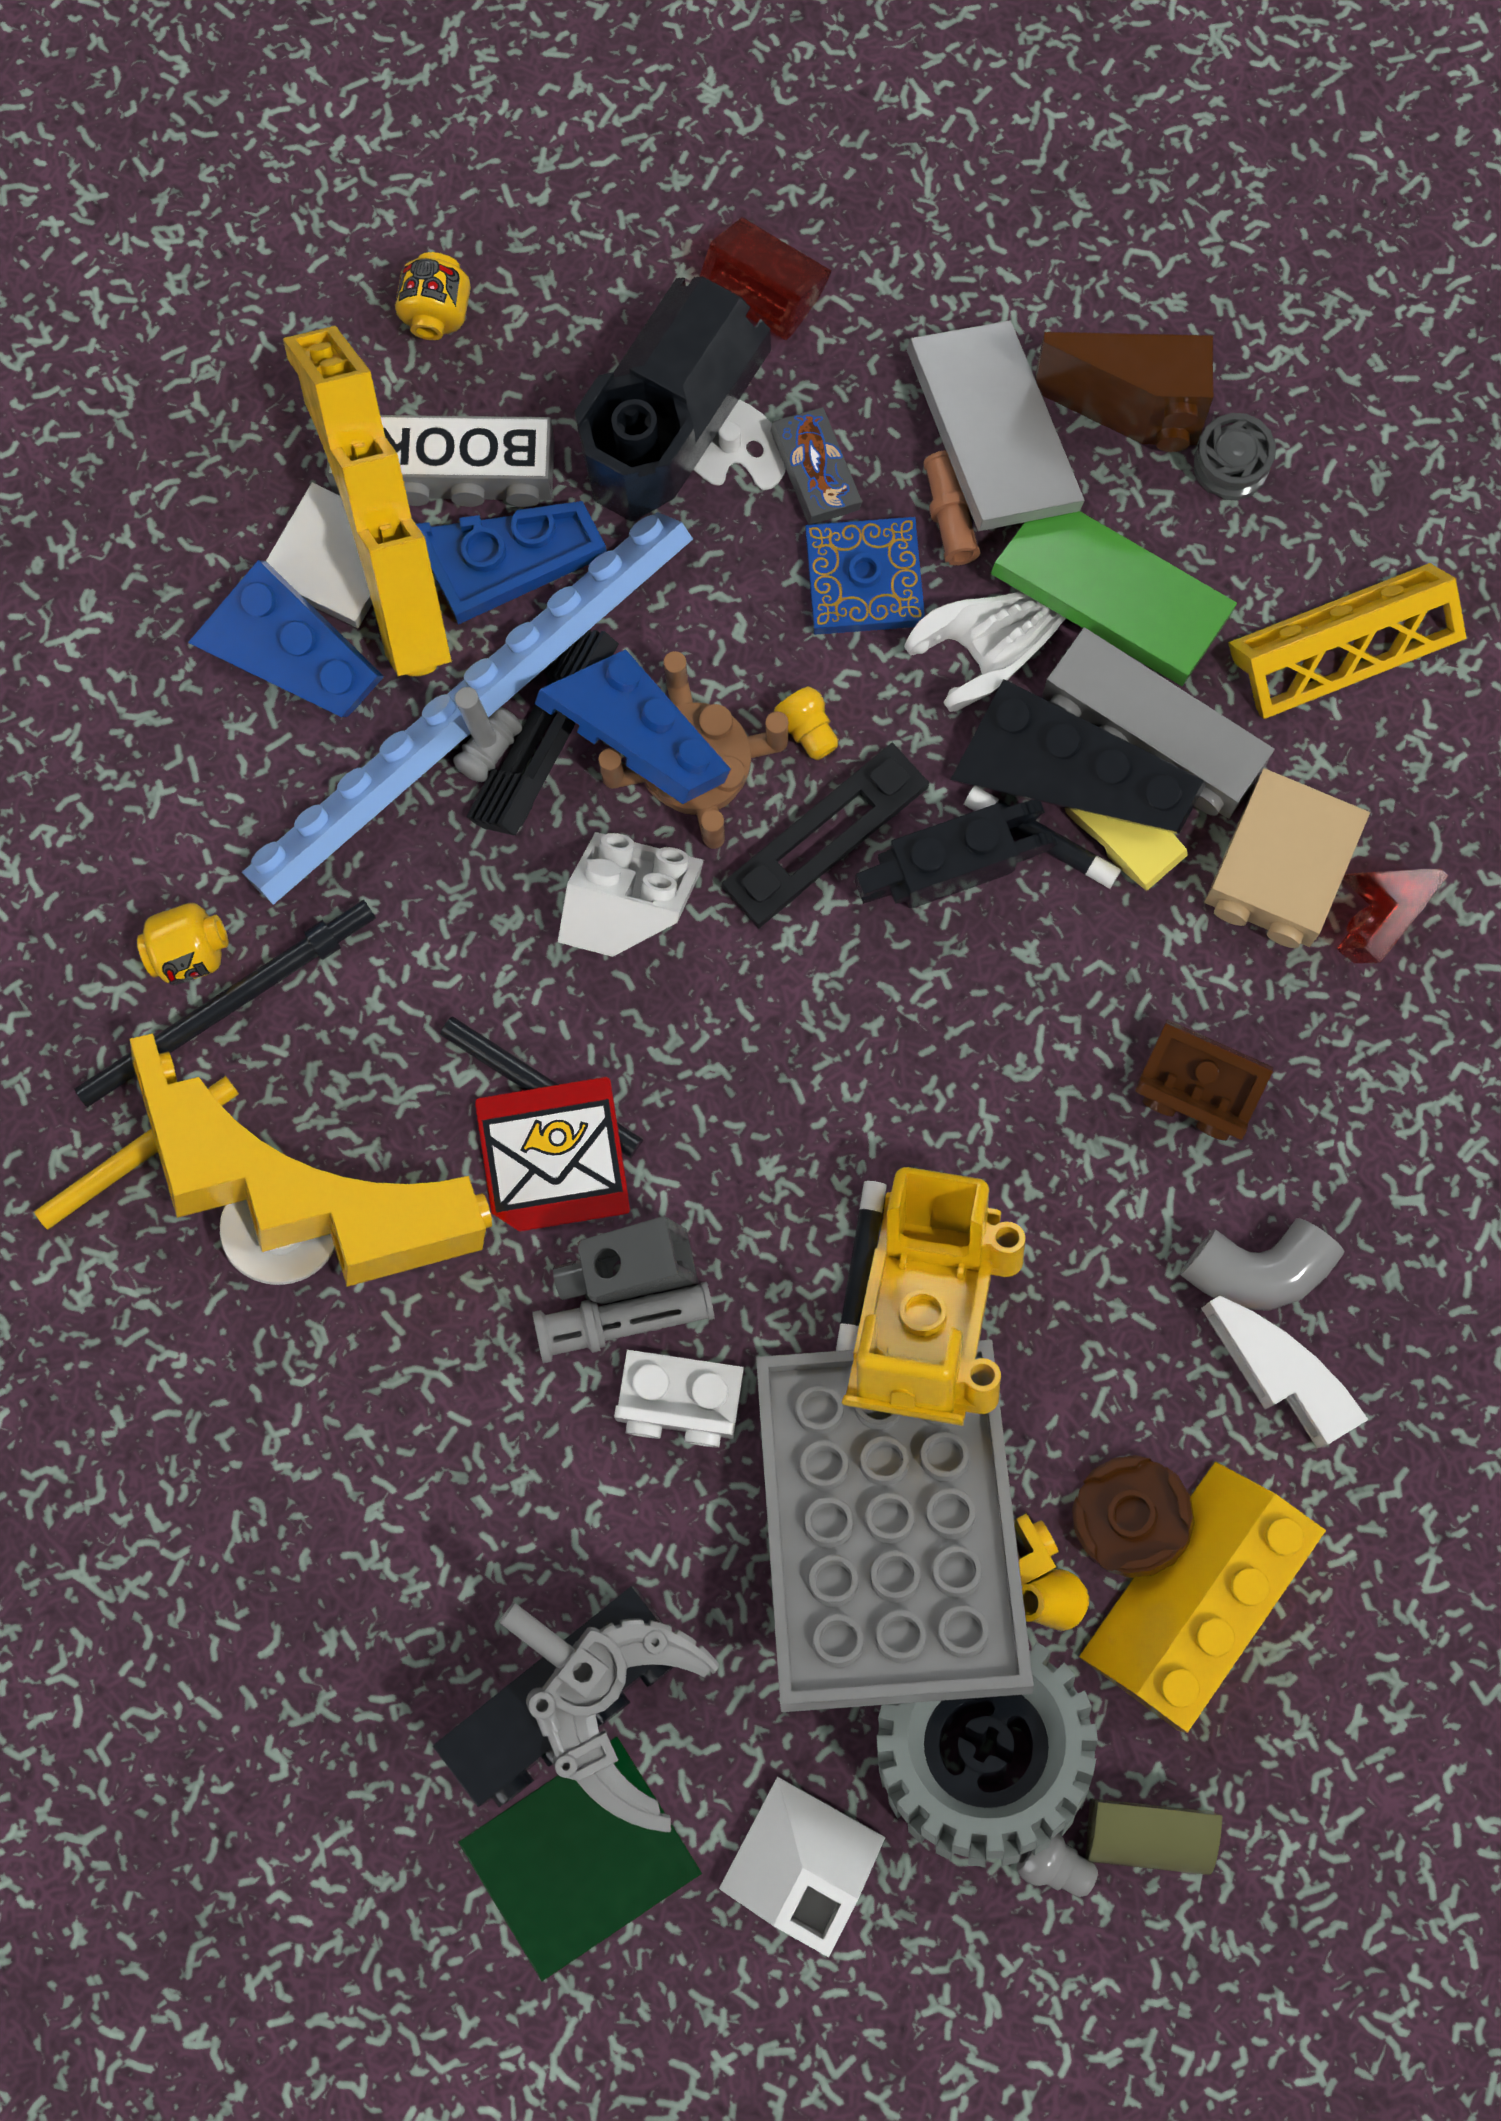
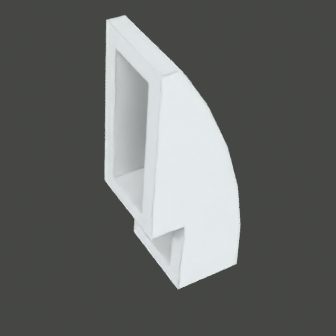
(1283, 1369)

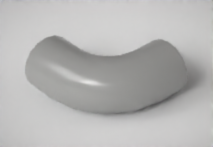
(1266, 1277)

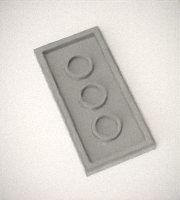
(995, 425)

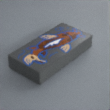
(816, 466)

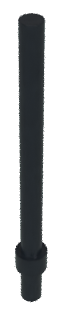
(319, 941)

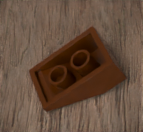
(1132, 383)

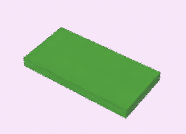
(1116, 591)

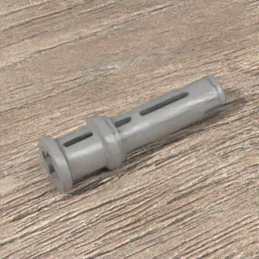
(595, 1324)

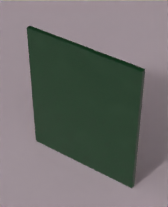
(574, 1870)

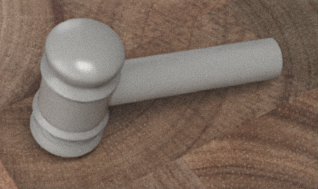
(488, 735)

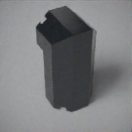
(668, 396)

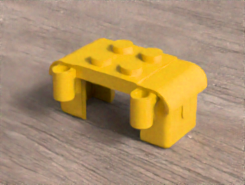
(930, 1300)

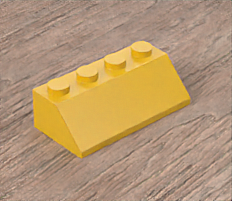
(1189, 1624)

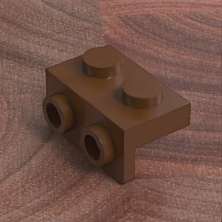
(1203, 1081)

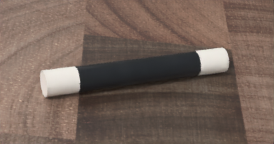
(1065, 851)
(861, 1262)

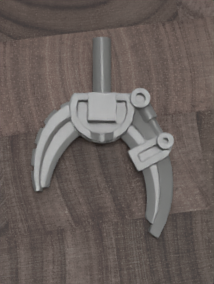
(588, 1682)

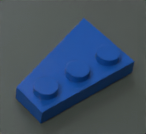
(505, 557)
(287, 642)
(635, 717)

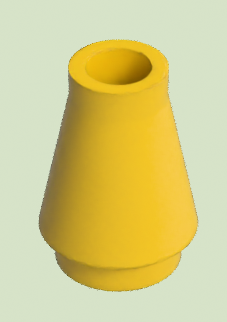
(1056, 1600)

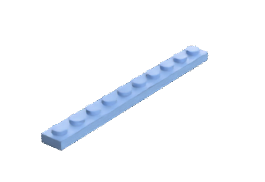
(441, 727)

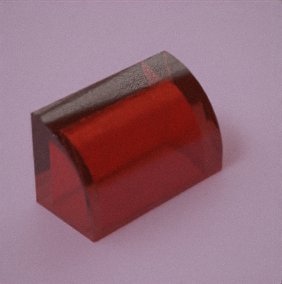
(767, 274)

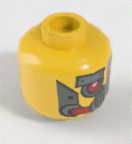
(432, 295)
(182, 944)

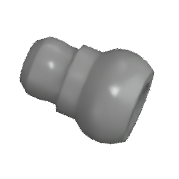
(1059, 1868)

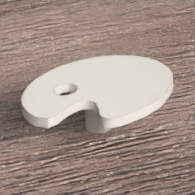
(729, 447)

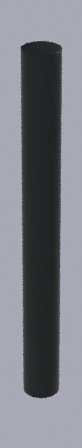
(515, 1069)

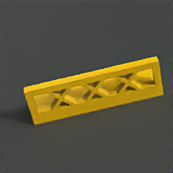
(1345, 620)

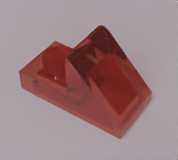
(1394, 904)

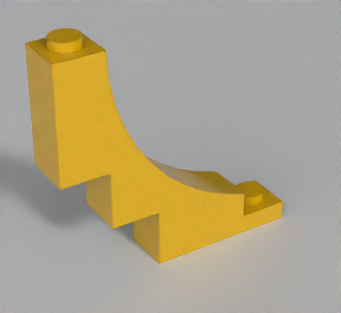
(373, 492)
(219, 1162)

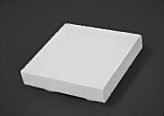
(322, 558)

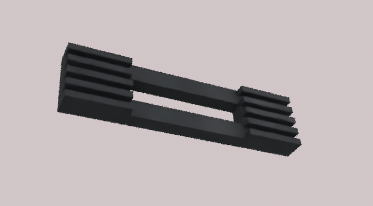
(508, 795)
(763, 885)

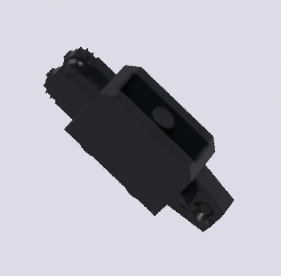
(954, 855)

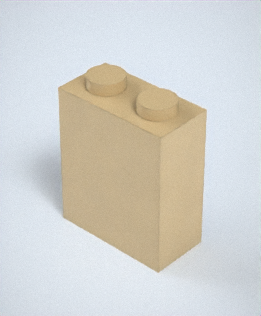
(1286, 859)

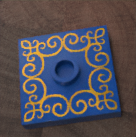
(864, 575)

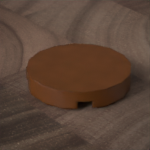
(1133, 1516)

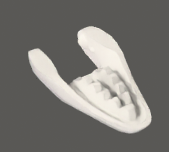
(996, 631)

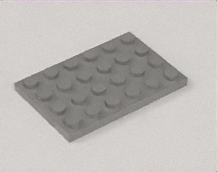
(886, 1546)

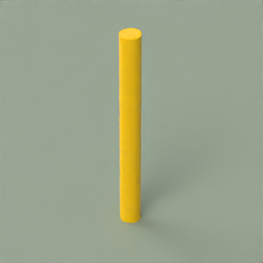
(114, 1168)

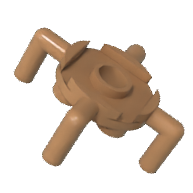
(722, 734)

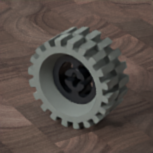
(952, 1807)

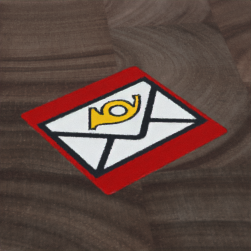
(553, 1154)

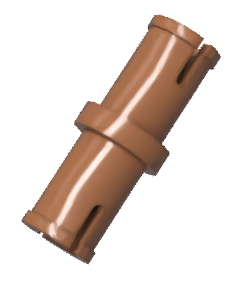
(950, 511)

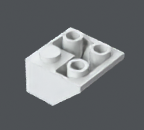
(625, 893)
(802, 1866)

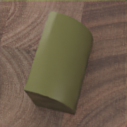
(1153, 1836)

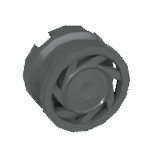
(1235, 457)

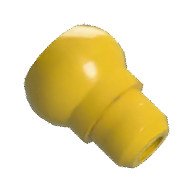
(809, 722)

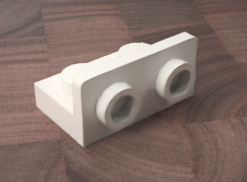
(679, 1397)

